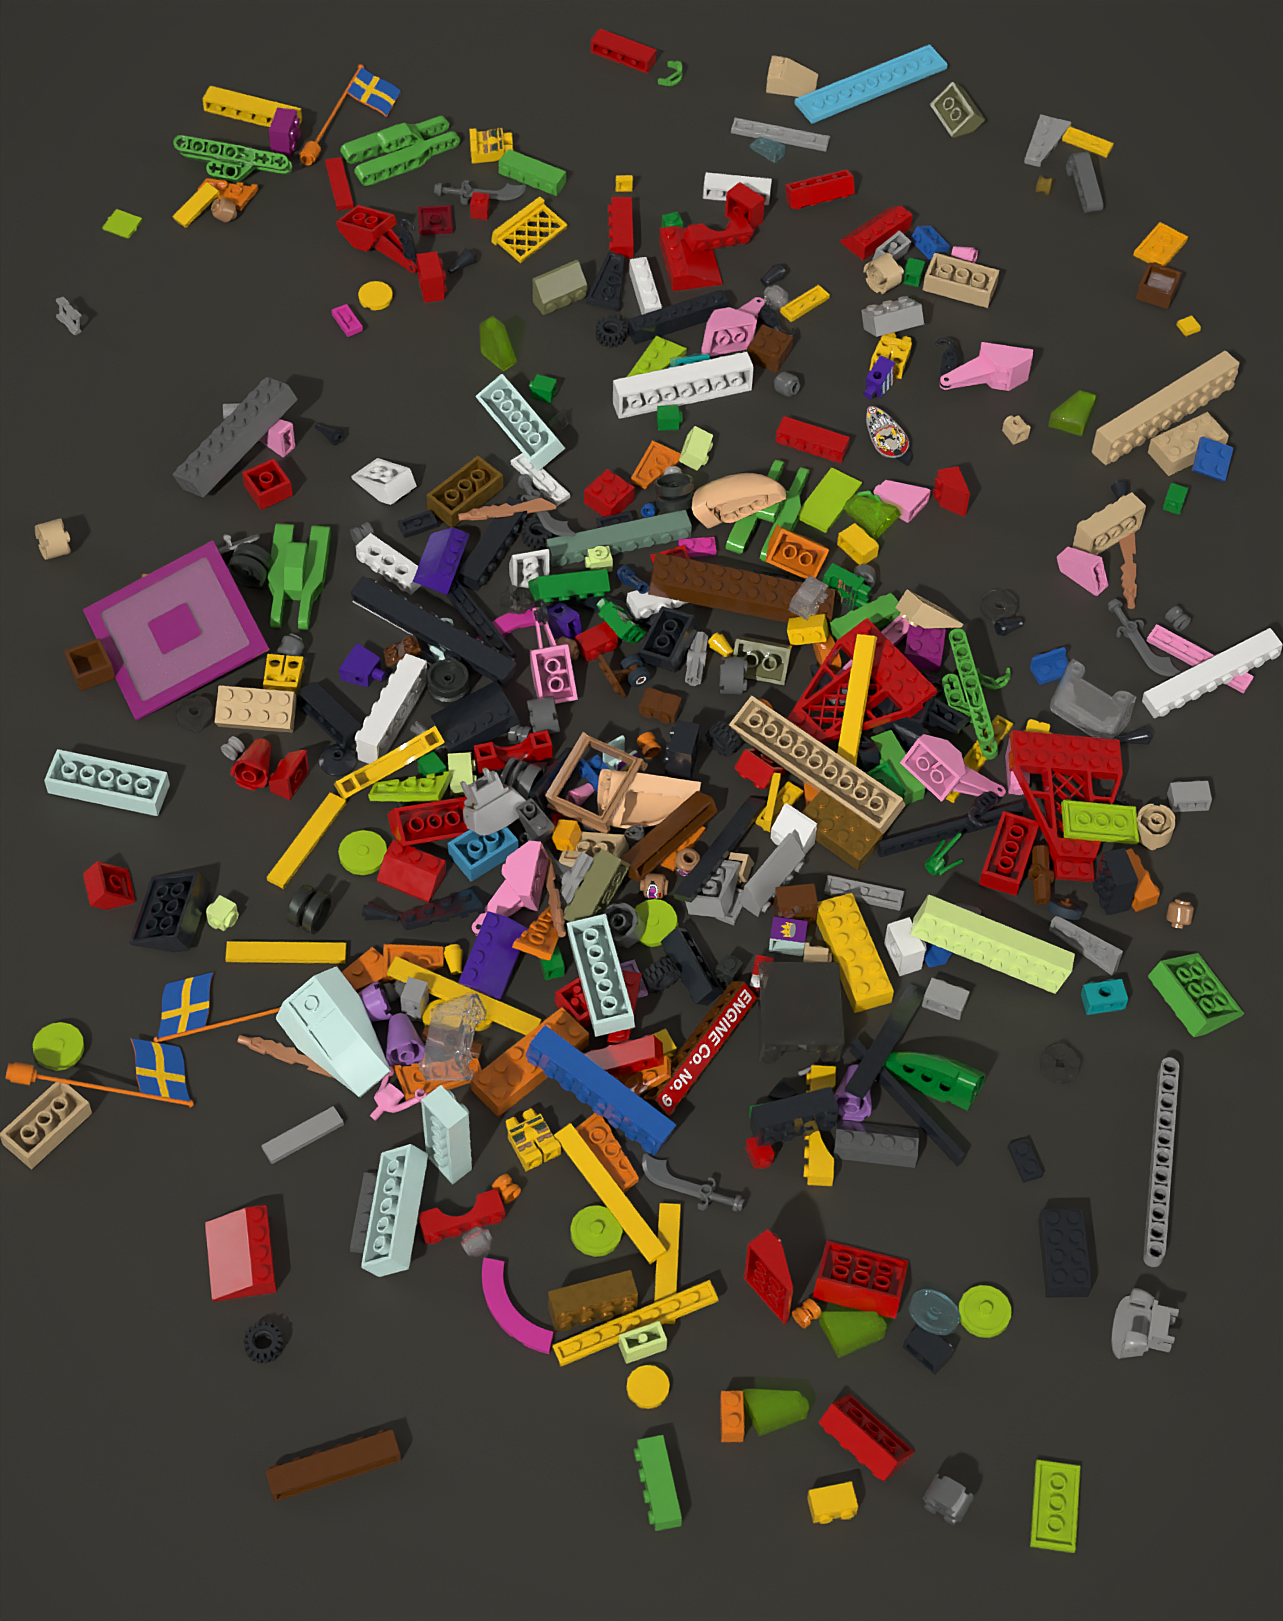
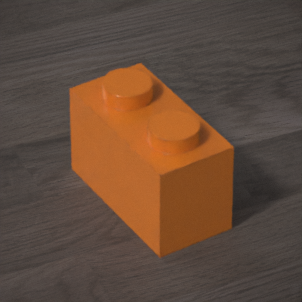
(732, 1416)

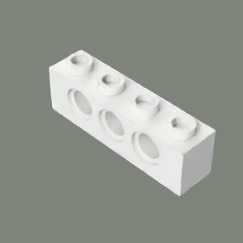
(388, 563)

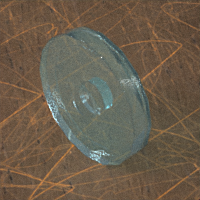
(934, 1312)

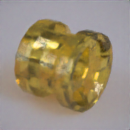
(1044, 185)

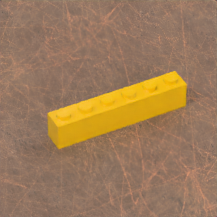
(243, 106)

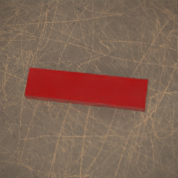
(339, 183)

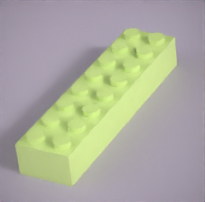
(992, 944)

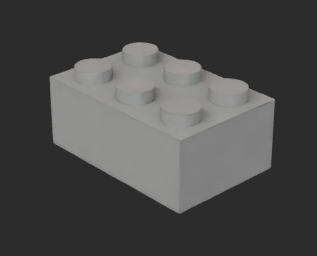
(892, 316)

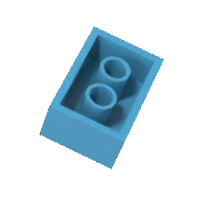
(481, 853)

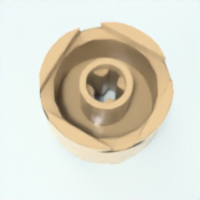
(883, 273)
(52, 539)
(1155, 825)

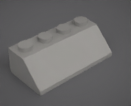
(774, 872)

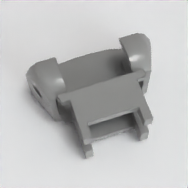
(494, 804)
(1140, 1328)

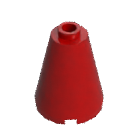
(253, 765)

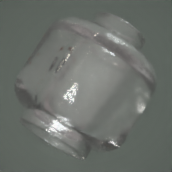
(775, 297)
(476, 1241)

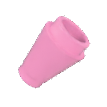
(965, 253)
(580, 794)

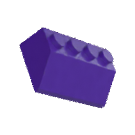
(441, 559)
(492, 956)

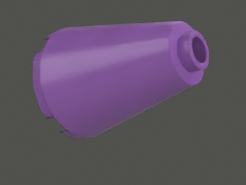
(375, 1002)
(403, 1042)
(851, 1107)

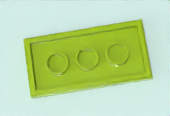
(828, 500)
(1100, 822)
(1055, 1506)

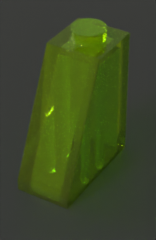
(496, 343)
(1073, 413)
(871, 514)
(852, 1330)
(774, 1408)

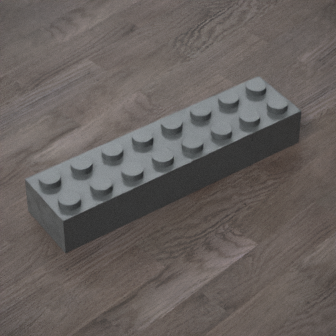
(234, 437)

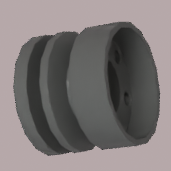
(521, 778)

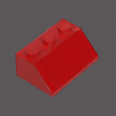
(411, 871)

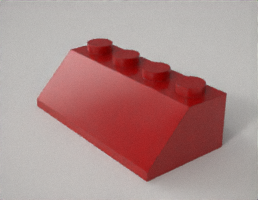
(877, 230)
(428, 821)
(866, 1437)

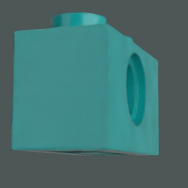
(1096, 1003)

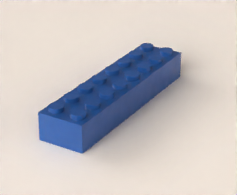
(599, 1090)

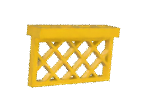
(517, 223)

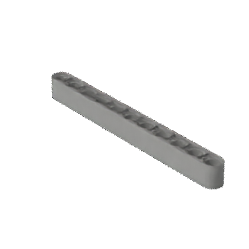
(1158, 1168)

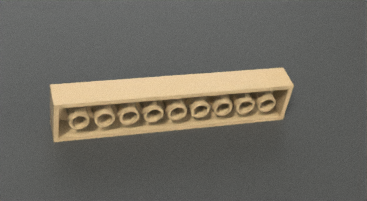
(1165, 408)
(816, 764)

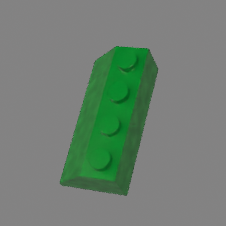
(570, 585)

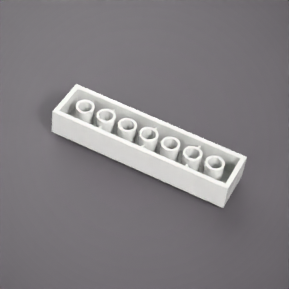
(682, 384)

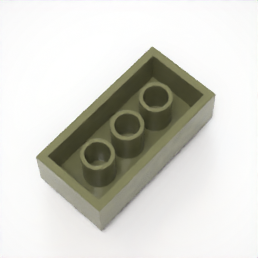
(598, 887)

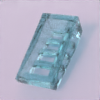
(775, 152)

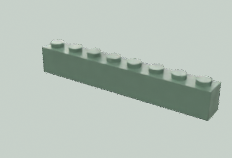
(620, 537)

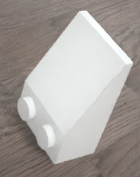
(385, 480)
(528, 566)

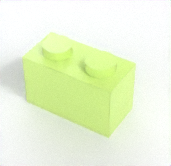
(696, 447)
(461, 770)
(642, 1342)

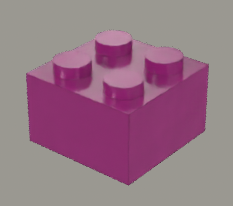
(284, 131)
(925, 647)

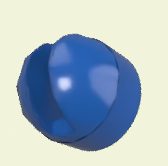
(650, 512)

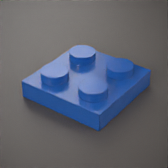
(1212, 459)

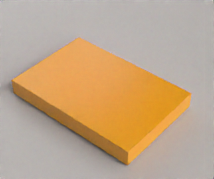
(1160, 245)

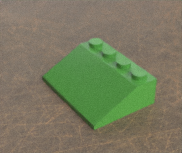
(1195, 994)

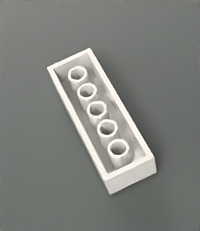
(391, 709)

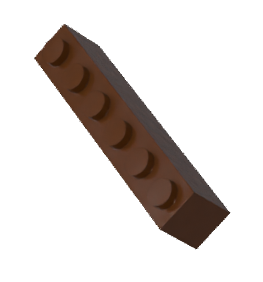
(669, 835)
(333, 1465)

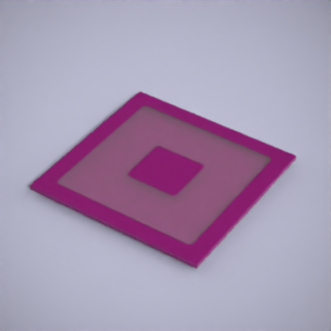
(175, 630)

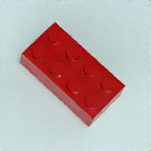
(1009, 853)

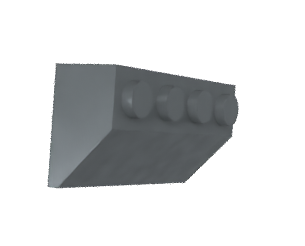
(876, 1143)

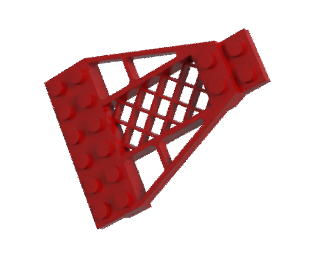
(891, 673)
(1059, 757)

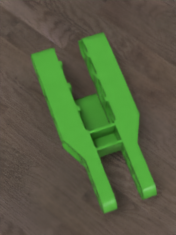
(394, 138)
(222, 156)
(786, 518)
(288, 568)
(975, 707)

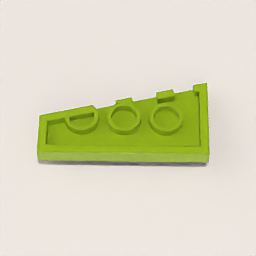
(657, 356)
(412, 789)

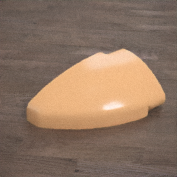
(735, 498)
(646, 800)

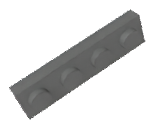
(363, 1213)

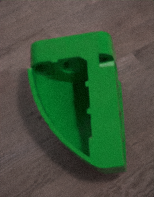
(943, 1072)

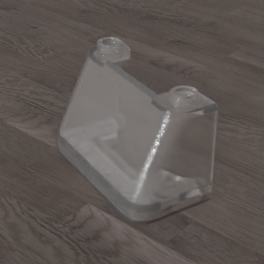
(1089, 706)
(451, 1038)

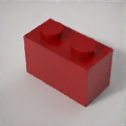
(596, 641)

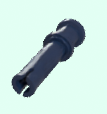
(631, 578)

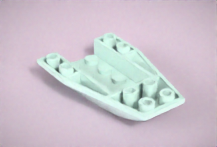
(334, 1030)

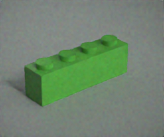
(532, 172)
(879, 612)
(891, 751)
(659, 1483)

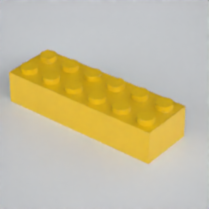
(853, 948)

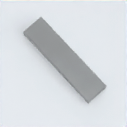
(864, 892)
(302, 1135)

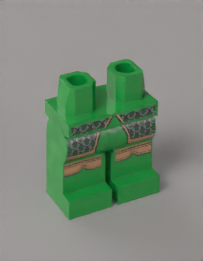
(848, 587)
(620, 622)

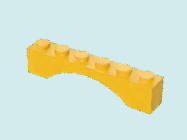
(389, 763)
(820, 1162)

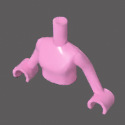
(389, 1096)

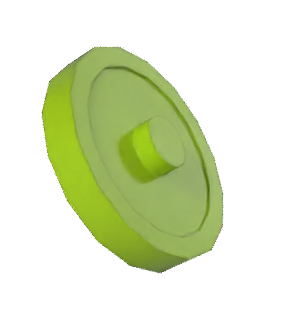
(362, 852)
(658, 921)
(58, 1046)
(595, 1231)
(984, 1311)

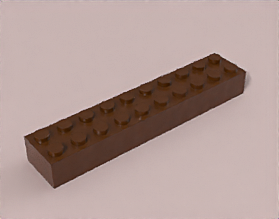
(728, 588)

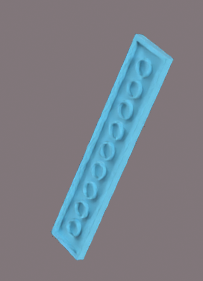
(870, 83)

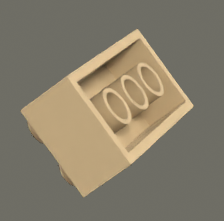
(961, 280)
(1178, 446)
(1109, 525)
(255, 709)
(45, 1123)

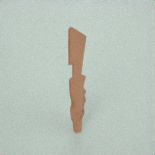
(507, 510)
(1129, 569)
(554, 900)
(285, 1054)

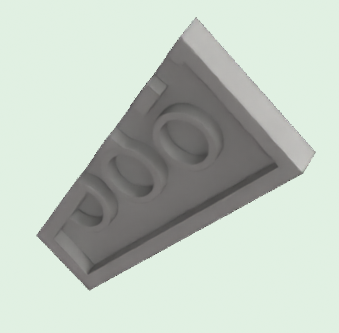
(1045, 138)
(1090, 946)

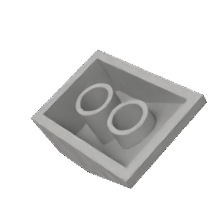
(718, 892)

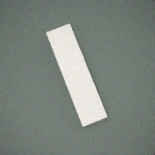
(541, 480)

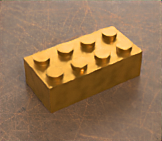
(464, 490)
(842, 830)
(592, 1301)

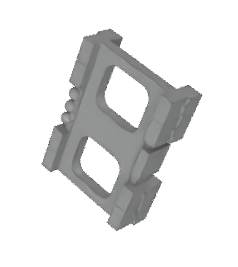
(71, 314)

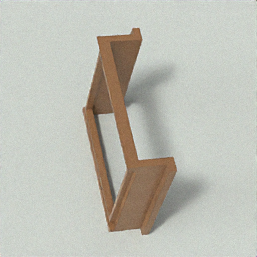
(577, 813)

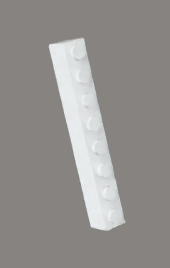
(1212, 672)

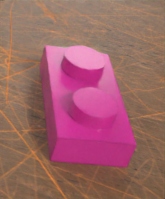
(347, 320)
(699, 546)

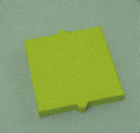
(122, 223)

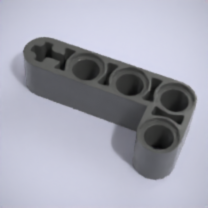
(1081, 168)

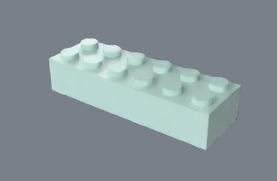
(520, 422)
(107, 782)
(600, 975)
(447, 1133)
(394, 1210)

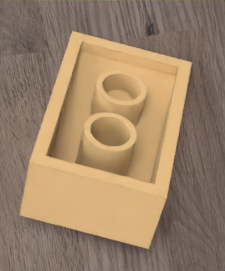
(790, 78)
(925, 613)
(593, 842)

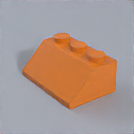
(795, 553)

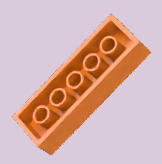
(512, 1075)

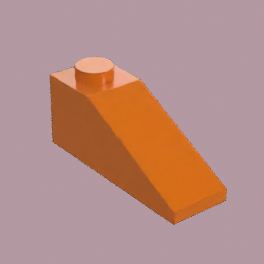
(822, 650)

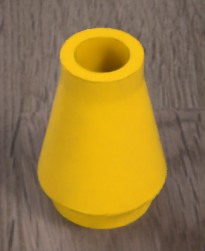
(720, 645)
(454, 956)

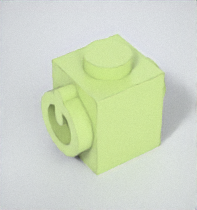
(599, 559)
(222, 913)

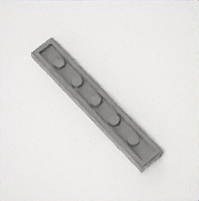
(780, 134)

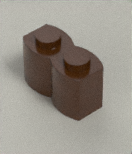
(660, 705)

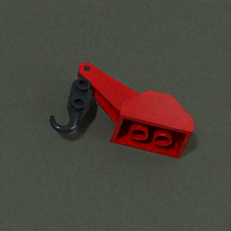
(373, 228)

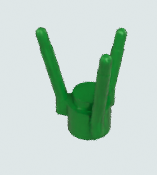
(936, 863)

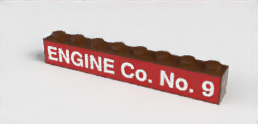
(702, 1046)

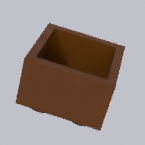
(1158, 285)
(770, 348)
(89, 664)
(796, 902)

